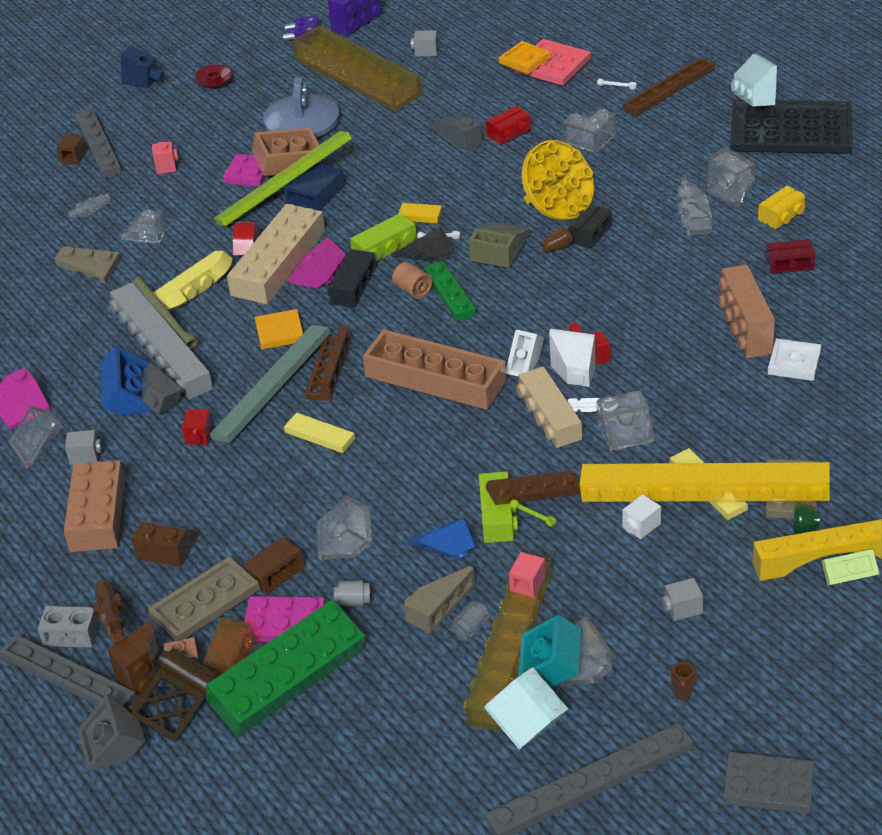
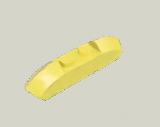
(194, 280)

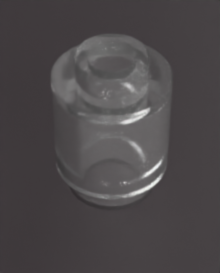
(470, 620)

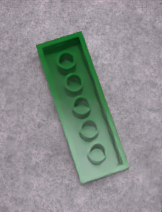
(284, 668)

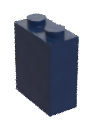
(315, 187)

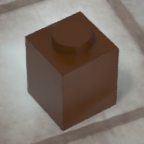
(71, 149)

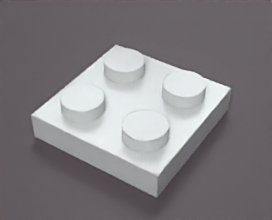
(794, 359)

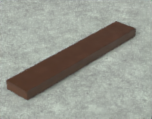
(668, 86)

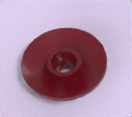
(213, 75)

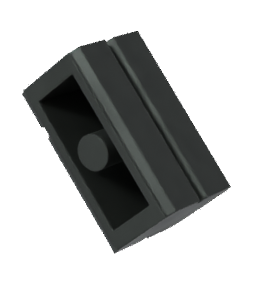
(590, 225)

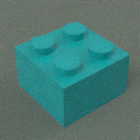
(551, 650)

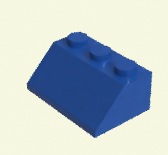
(122, 382)

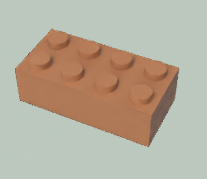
(746, 311)
(94, 506)

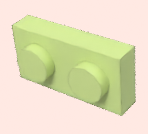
(850, 567)

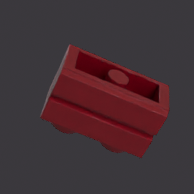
(790, 256)

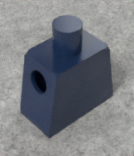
(139, 68)

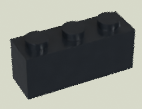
(352, 278)

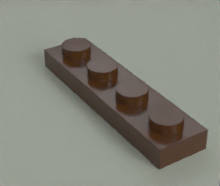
(533, 487)

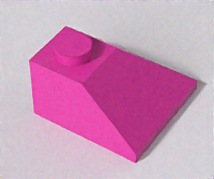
(17, 395)

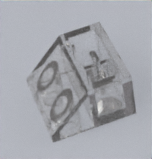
(694, 209)

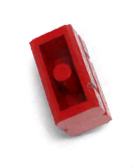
(508, 125)

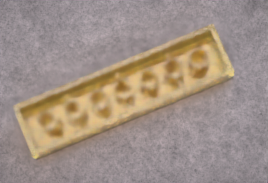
(357, 67)

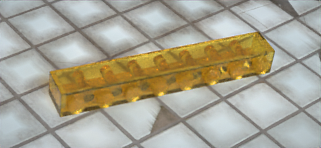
(502, 650)

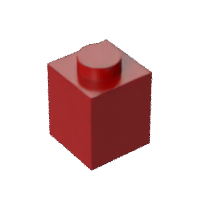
(197, 426)

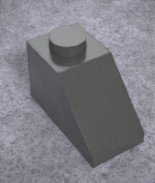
(159, 390)

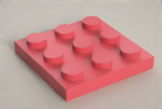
(562, 65)

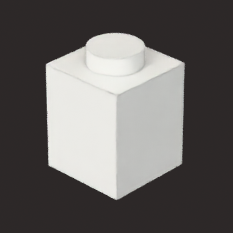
(641, 516)

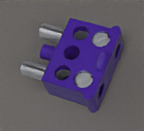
(300, 27)

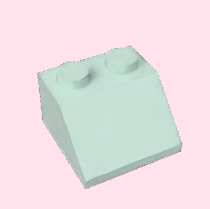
(526, 708)

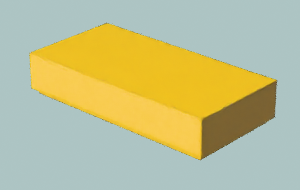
(421, 212)

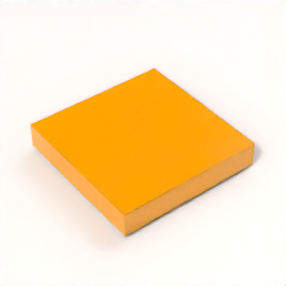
(524, 57)
(278, 329)

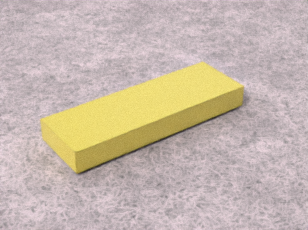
(319, 432)

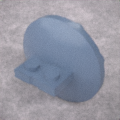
(302, 111)

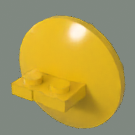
(557, 180)

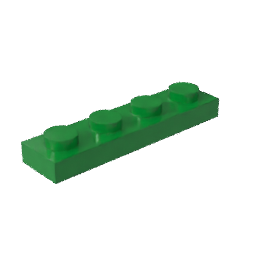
(450, 291)

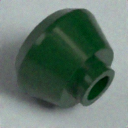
(805, 518)

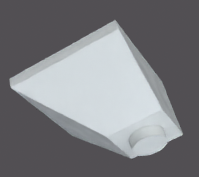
(573, 356)

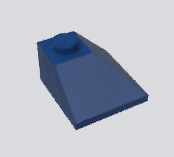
(446, 540)

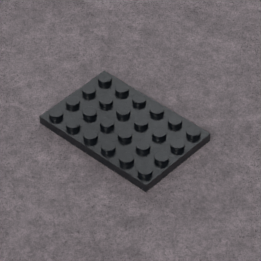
(792, 127)

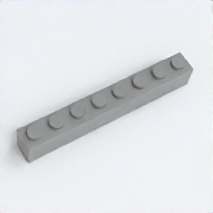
(160, 340)

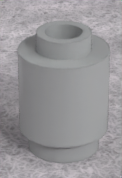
(352, 593)

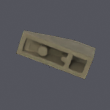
(437, 599)

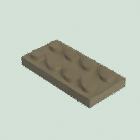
(203, 599)

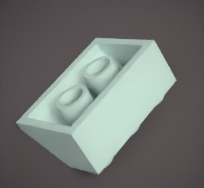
(756, 81)

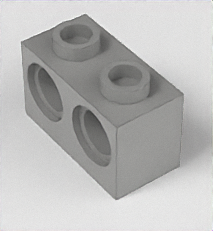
(68, 626)

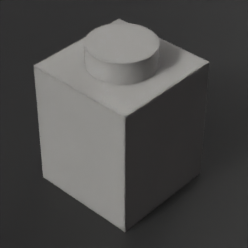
(425, 43)
(83, 447)
(683, 599)

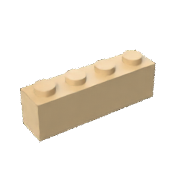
(549, 407)

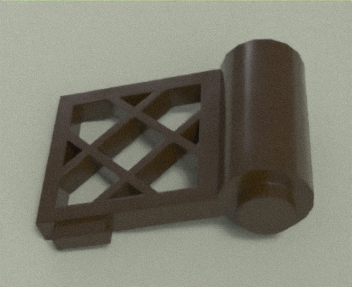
(183, 674)

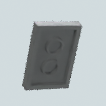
(768, 782)

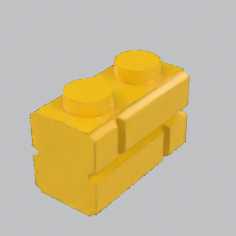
(781, 207)

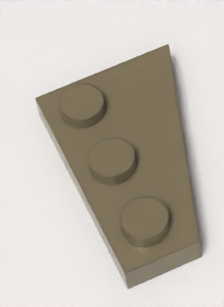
(91, 262)

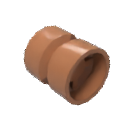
(412, 280)

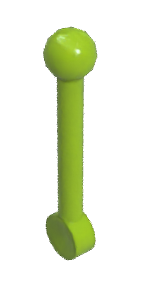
(550, 521)

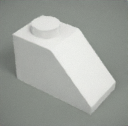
(524, 352)

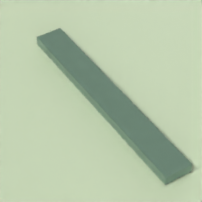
(270, 384)

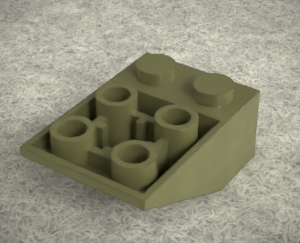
(497, 243)

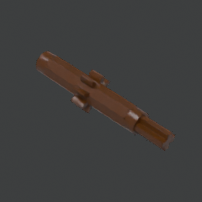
(109, 610)

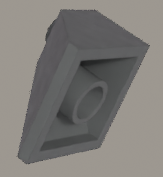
(109, 735)

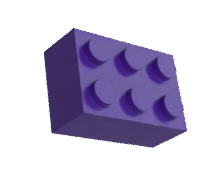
(351, 15)

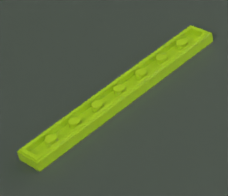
(282, 178)

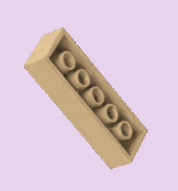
(276, 254)

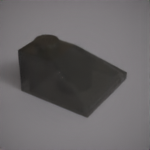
(427, 248)

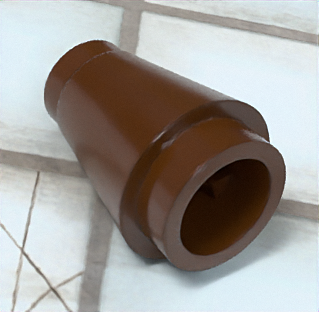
(558, 240)
(683, 680)

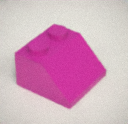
(318, 265)

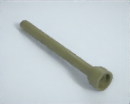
(188, 338)

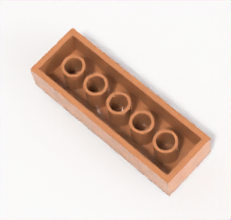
(435, 369)

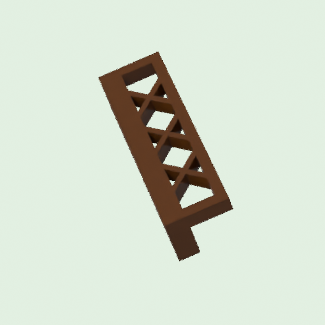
(333, 367)

